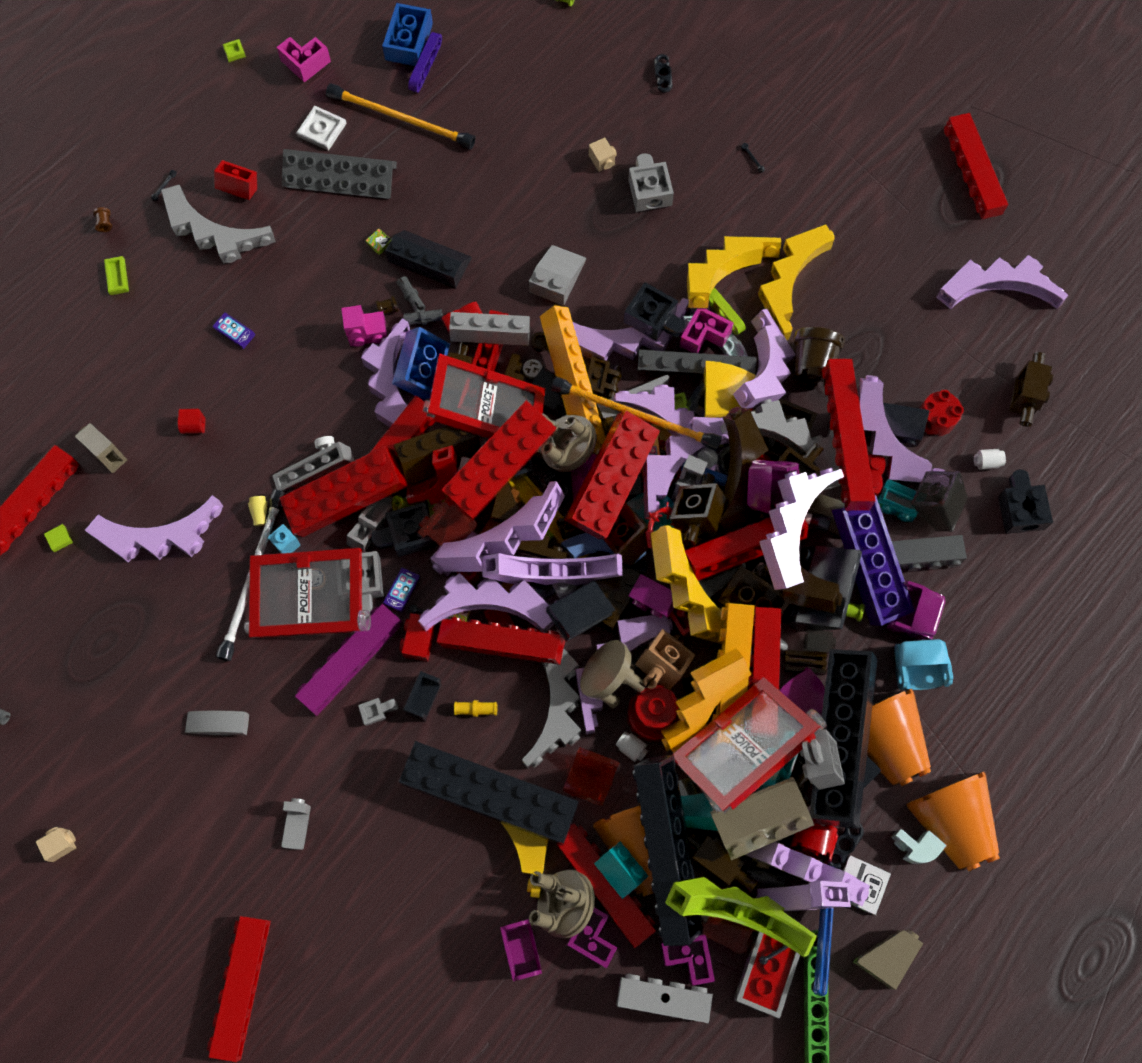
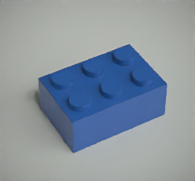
(407, 34)
(418, 362)

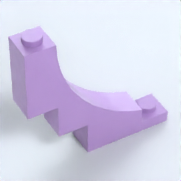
(623, 341)
(773, 356)
(901, 462)
(660, 469)
(527, 524)
(634, 634)
(810, 896)

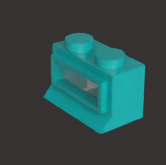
(897, 500)

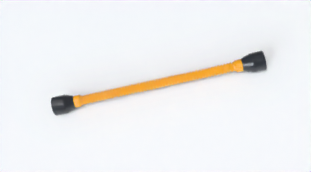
(337, 93)
(709, 440)

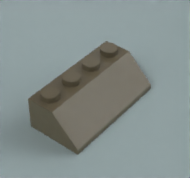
(763, 818)

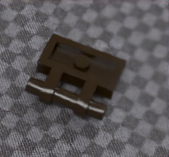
(598, 372)

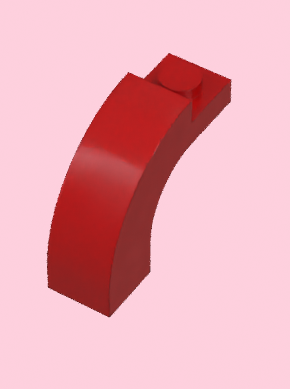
(446, 467)

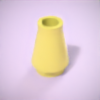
(258, 509)

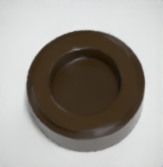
(539, 342)

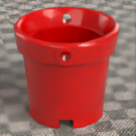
(652, 712)

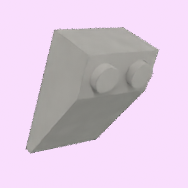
(556, 274)

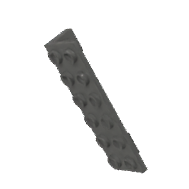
(337, 173)

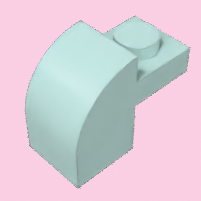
(920, 851)

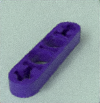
(425, 62)

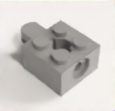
(650, 184)
(371, 579)
(822, 761)

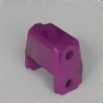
(763, 483)
(924, 621)
(805, 691)
(521, 950)

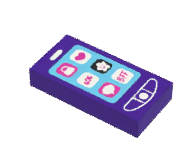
(234, 330)
(401, 590)

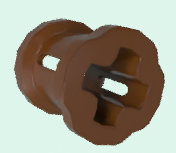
(102, 219)

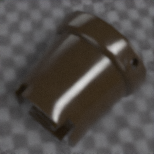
(813, 350)

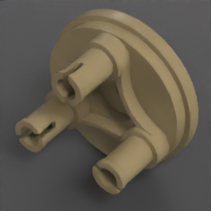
(570, 443)
(607, 671)
(563, 902)

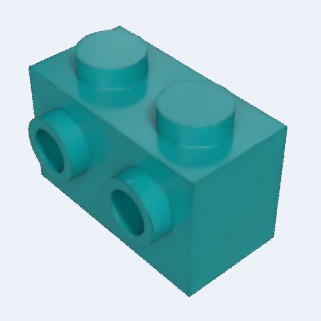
(621, 870)

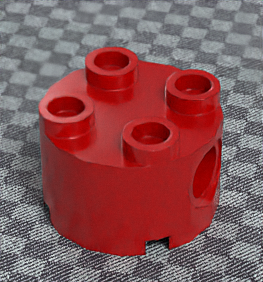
(944, 412)
(816, 842)

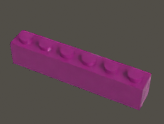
(348, 660)

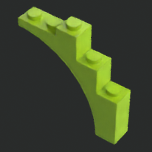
(763, 914)

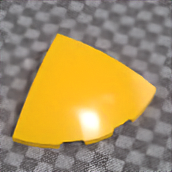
(721, 383)

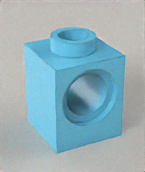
(284, 540)

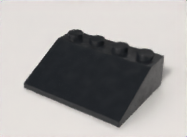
(832, 565)

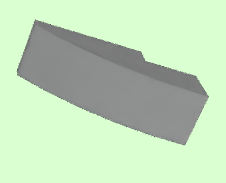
(690, 475)
(369, 521)
(217, 722)

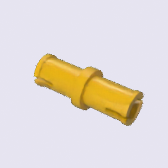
(475, 708)

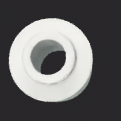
(989, 459)
(632, 746)

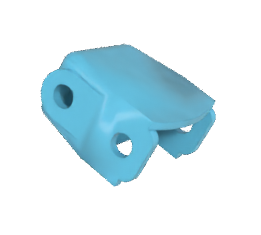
(922, 665)

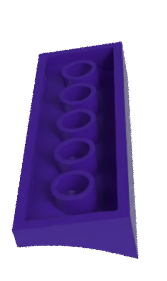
(879, 571)

